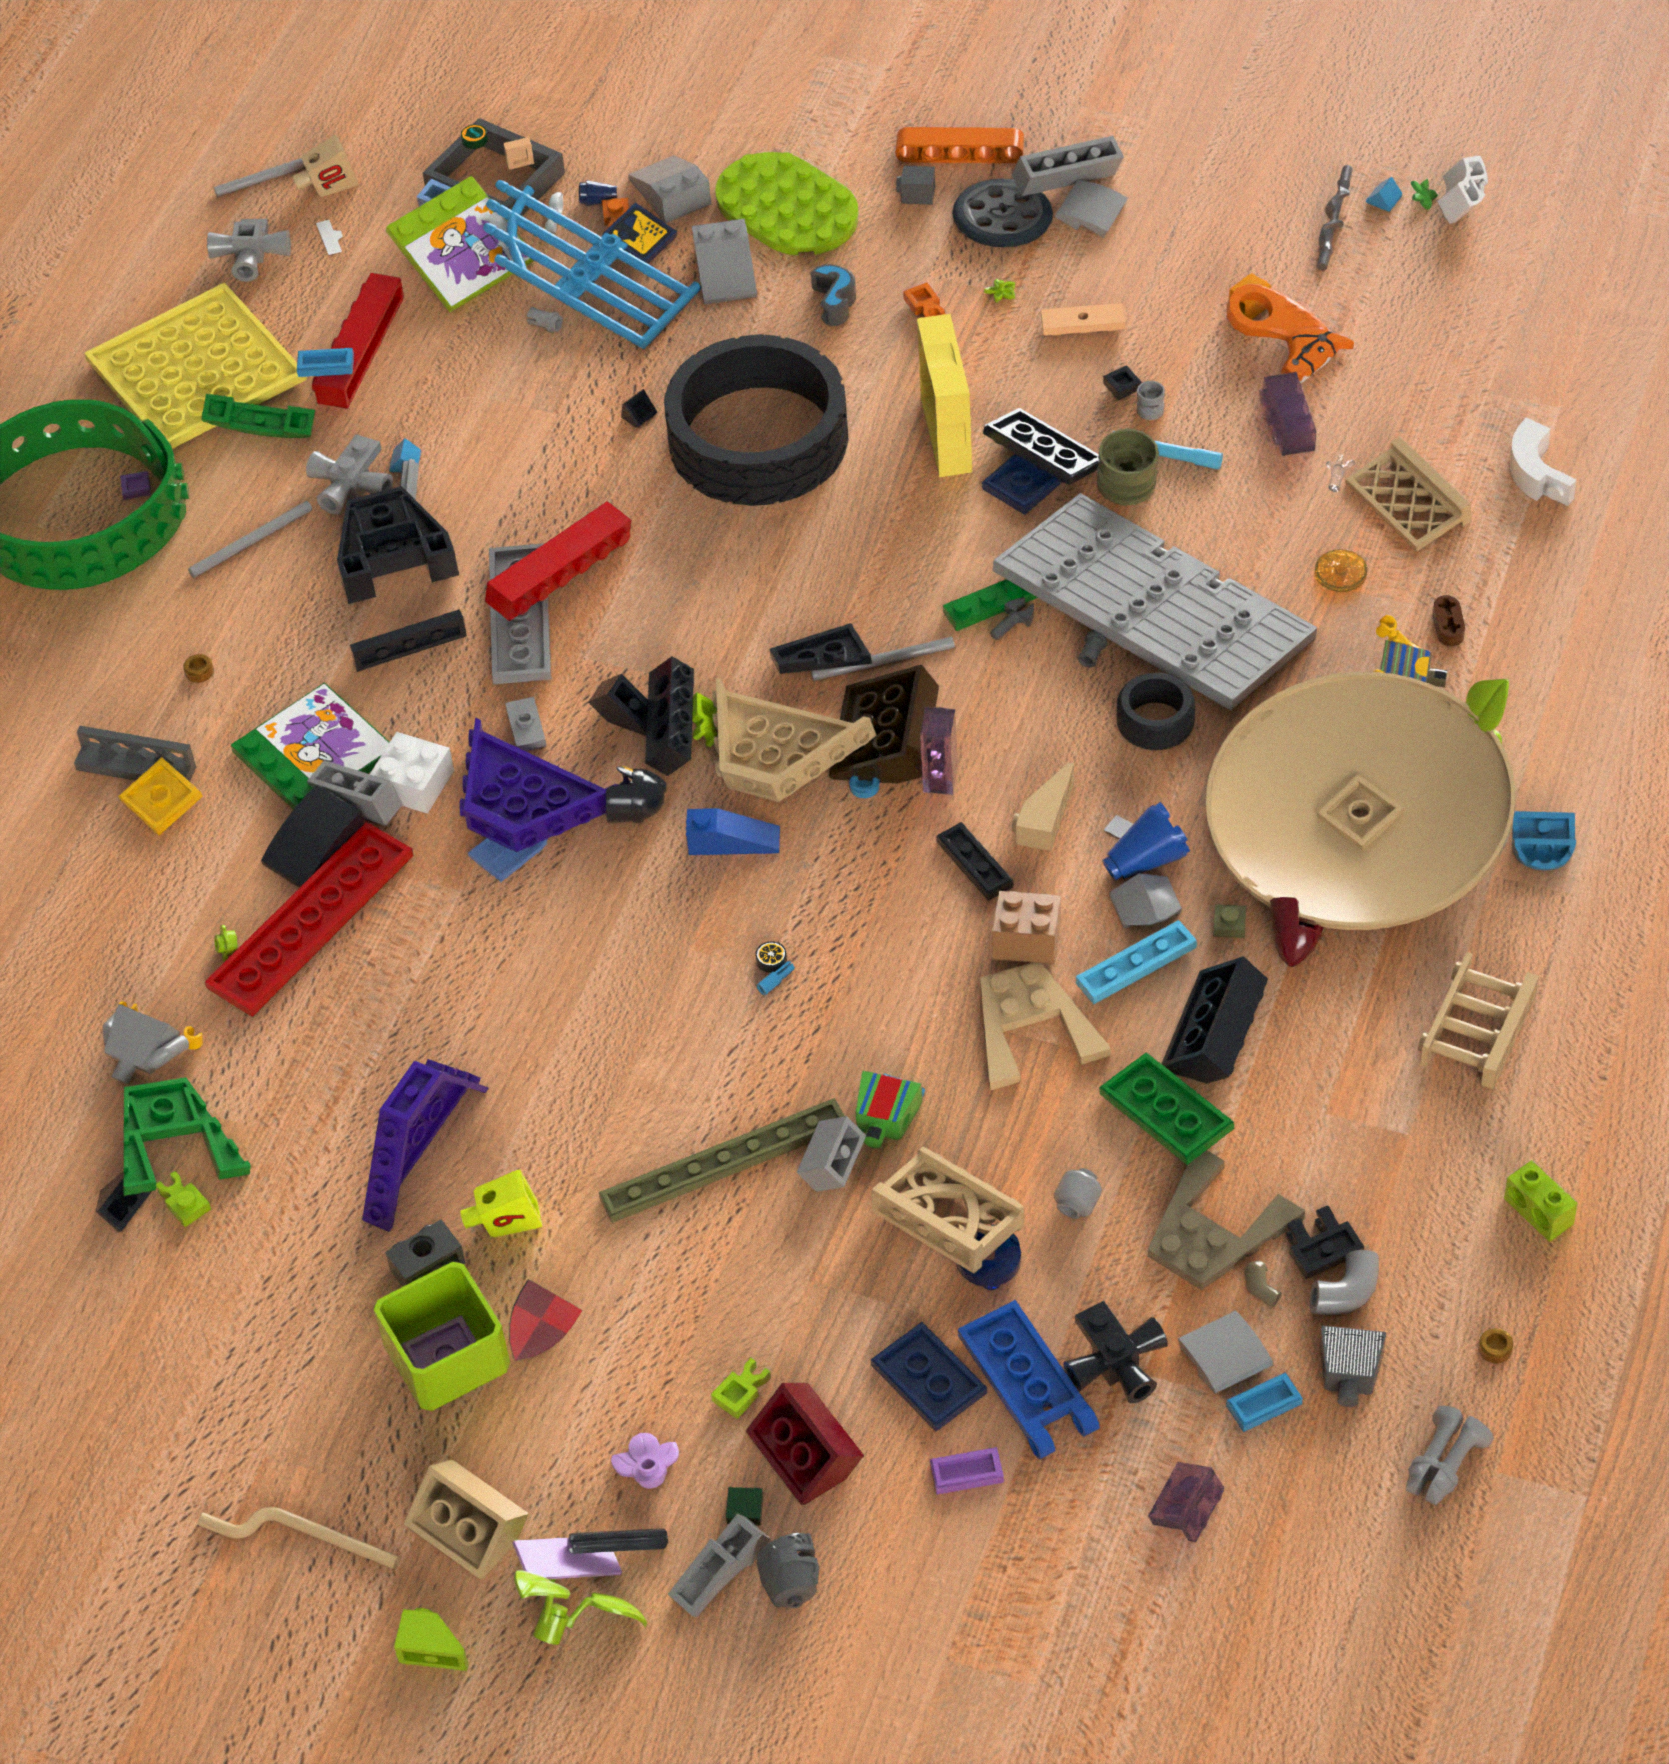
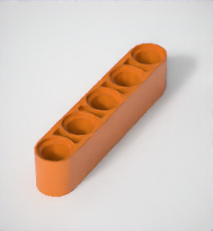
(959, 145)

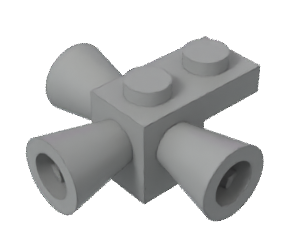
(249, 244)
(348, 474)

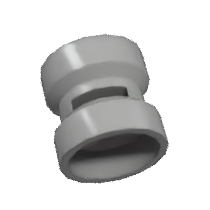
(1150, 400)

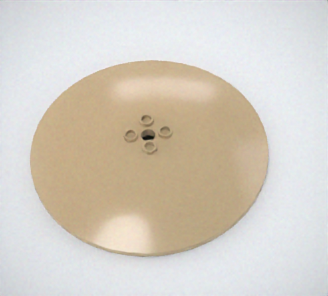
(1347, 744)

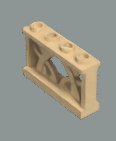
(947, 1181)

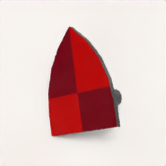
(539, 1321)

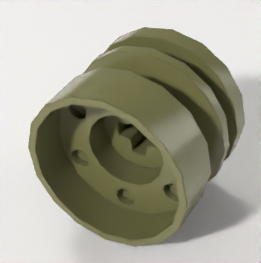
(1127, 467)

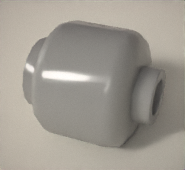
(1077, 1193)

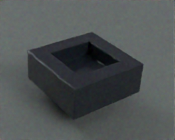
(1121, 382)

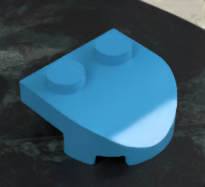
(1543, 839)

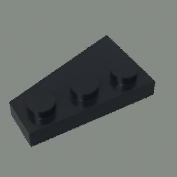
(822, 651)

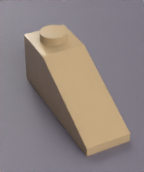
(1044, 810)

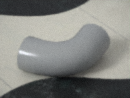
(1352, 1290)

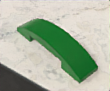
(258, 419)

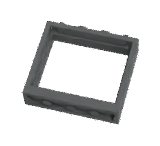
(547, 162)

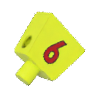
(504, 1206)

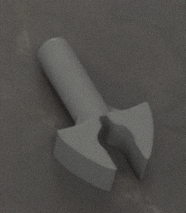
(1014, 617)

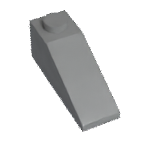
(366, 792)

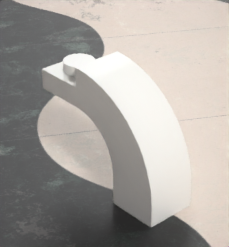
(1528, 469)

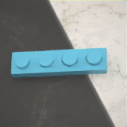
(1136, 962)

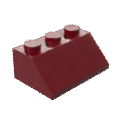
(804, 1442)

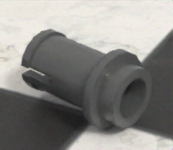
(1093, 645)

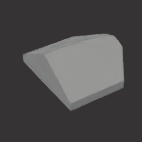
(1145, 900)

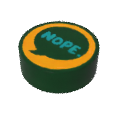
(474, 136)

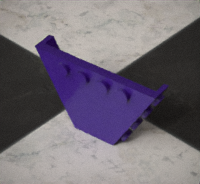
(520, 796)
(407, 1127)

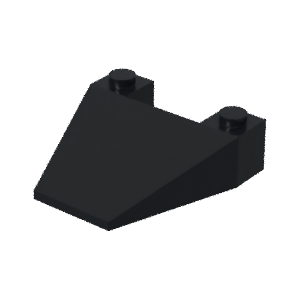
(389, 535)

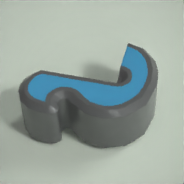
(840, 292)

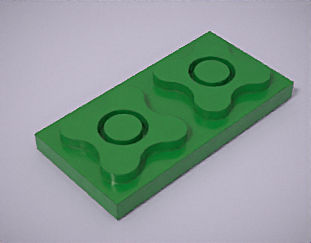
(1166, 1108)

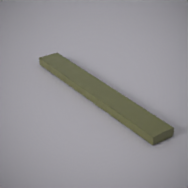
(716, 1162)

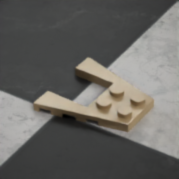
(1024, 998)

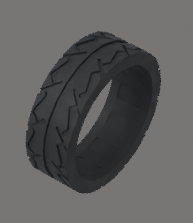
(743, 365)

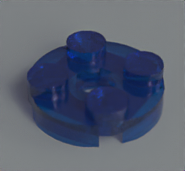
(998, 1270)

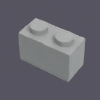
(831, 1154)

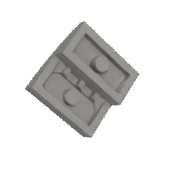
(1091, 206)
(1225, 1351)

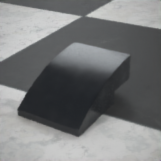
(311, 835)

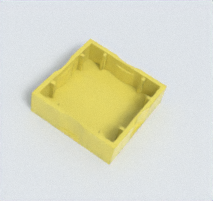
(944, 395)

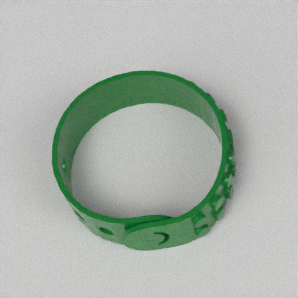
(119, 547)

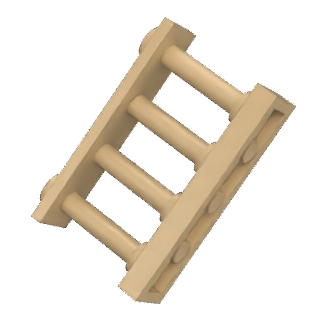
(1500, 1041)

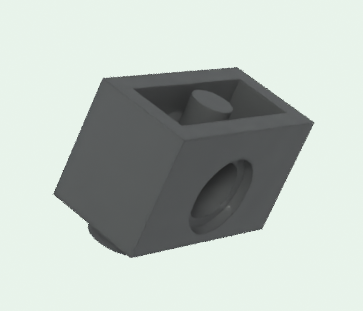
(433, 1240)

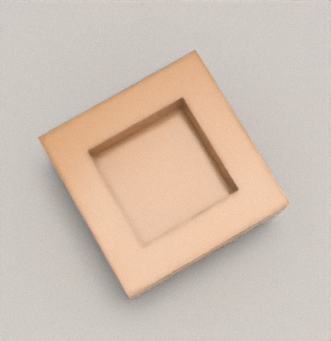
(518, 153)

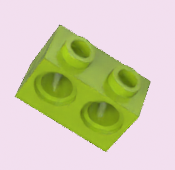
(1540, 1200)

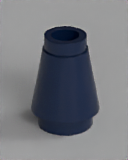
(594, 192)

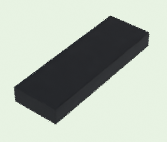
(974, 861)

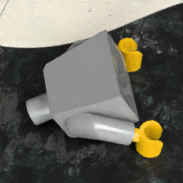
(143, 1042)

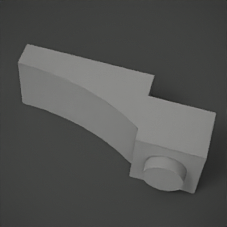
(718, 1564)

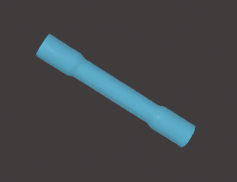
(1196, 456)

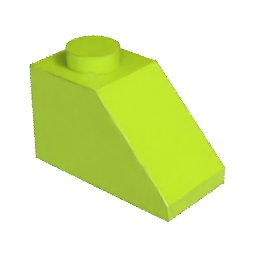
(427, 1641)

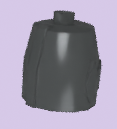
(789, 1576)

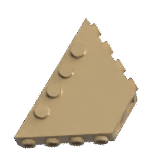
(776, 747)

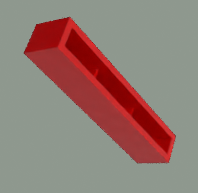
(363, 332)
(558, 561)

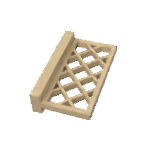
(1430, 484)

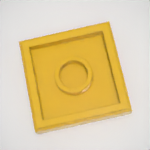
(160, 796)

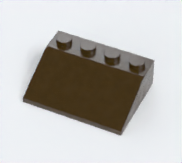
(896, 712)

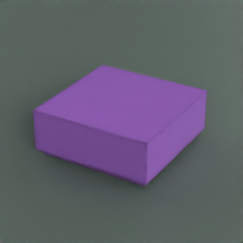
(135, 485)

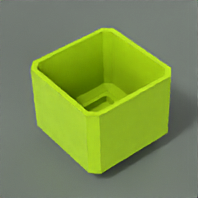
(427, 1305)

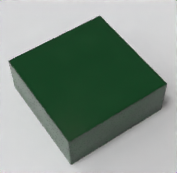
(745, 1502)

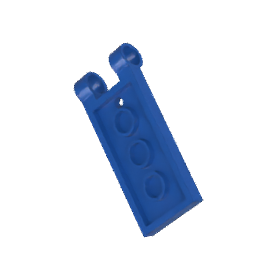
(1025, 1375)

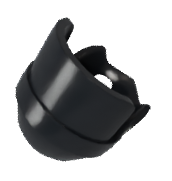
(635, 798)

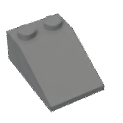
(672, 187)
(724, 261)

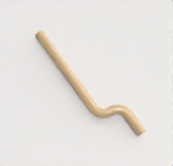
(302, 1525)

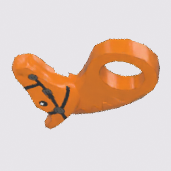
(1307, 337)

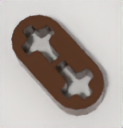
(1443, 621)

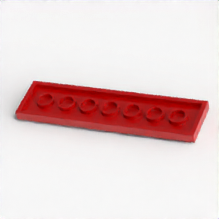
(309, 919)

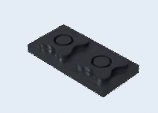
(1043, 446)

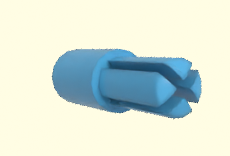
(774, 978)

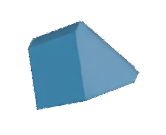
(1385, 195)
(403, 452)

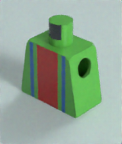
(886, 1107)

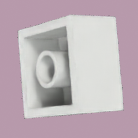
(415, 770)

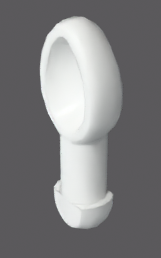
(555, 203)

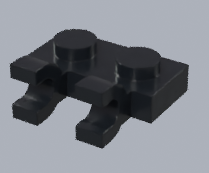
(1322, 1250)

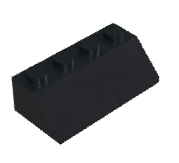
(1215, 1021)

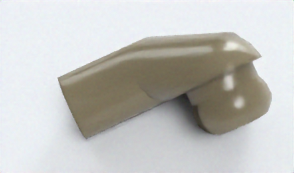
(1257, 1285)

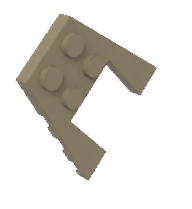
(1198, 1246)

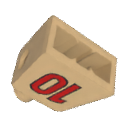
(326, 169)

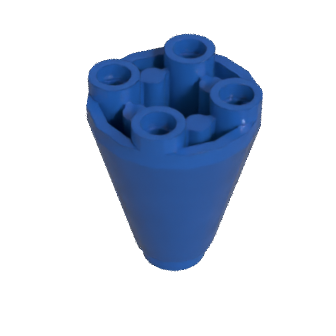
(1147, 845)

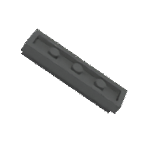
(131, 762)

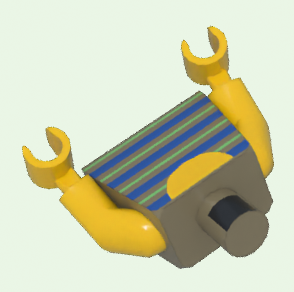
(1405, 657)

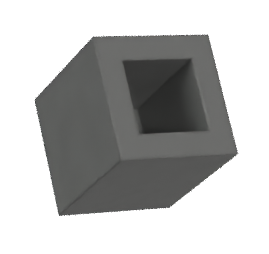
(916, 185)

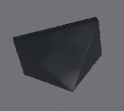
(115, 1206)

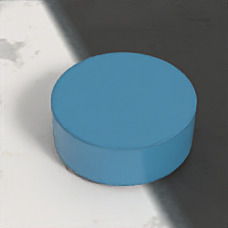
(864, 789)

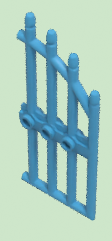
(587, 268)

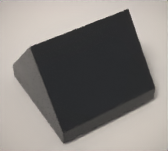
(638, 409)

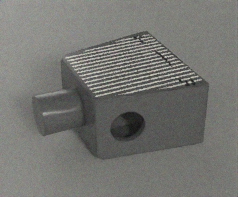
(1350, 1361)

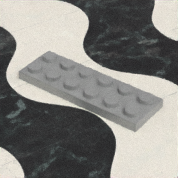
(523, 645)

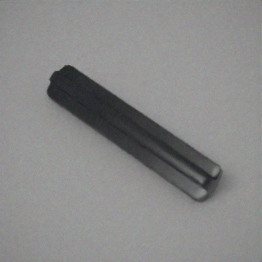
(617, 1541)

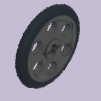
(1001, 214)

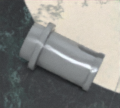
(544, 319)

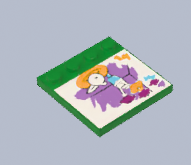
(305, 734)

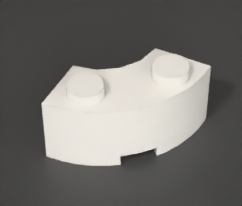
(1463, 188)

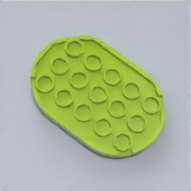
(787, 203)

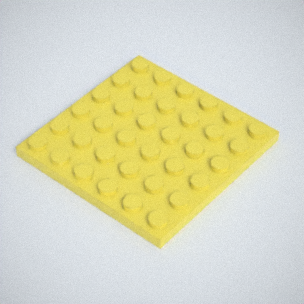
(191, 351)

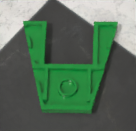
(169, 1111)

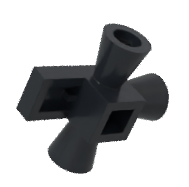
(1115, 1352)

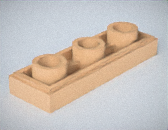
(1083, 319)

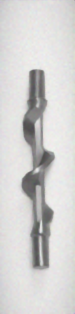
(1332, 210)

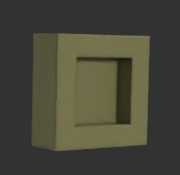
(1229, 921)

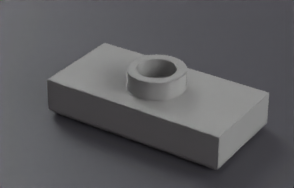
(525, 724)

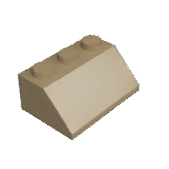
(465, 1517)

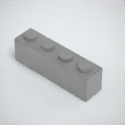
(1066, 165)

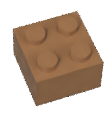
(1026, 927)

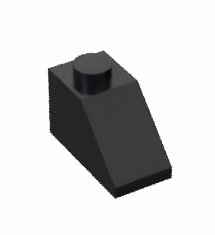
(621, 704)

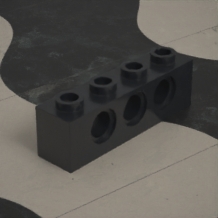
(669, 716)

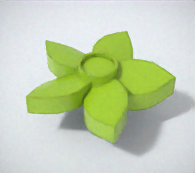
(1001, 289)

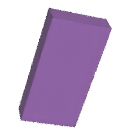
(966, 1470)

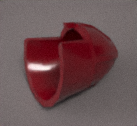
(1292, 937)

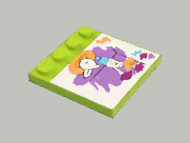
(449, 243)

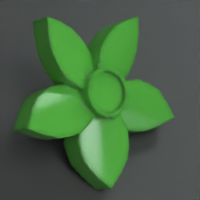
(1423, 193)

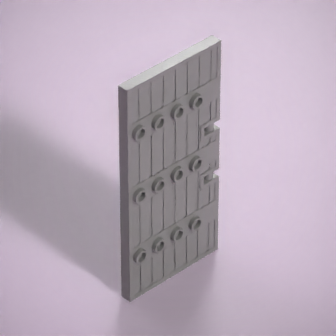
(1155, 601)

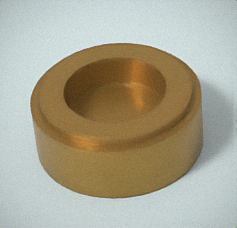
(198, 668)
(1495, 1345)

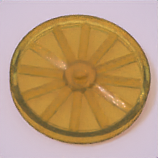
(1341, 570)

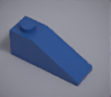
(724, 832)

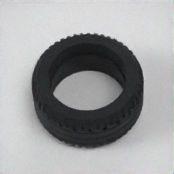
(1155, 689)

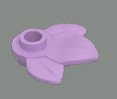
(646, 1460)

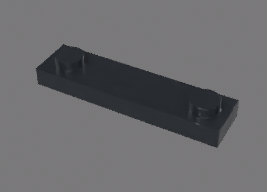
(408, 640)

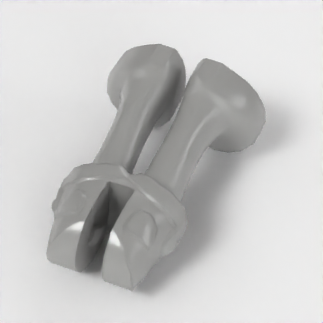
(1443, 1473)

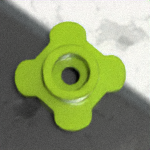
(225, 942)

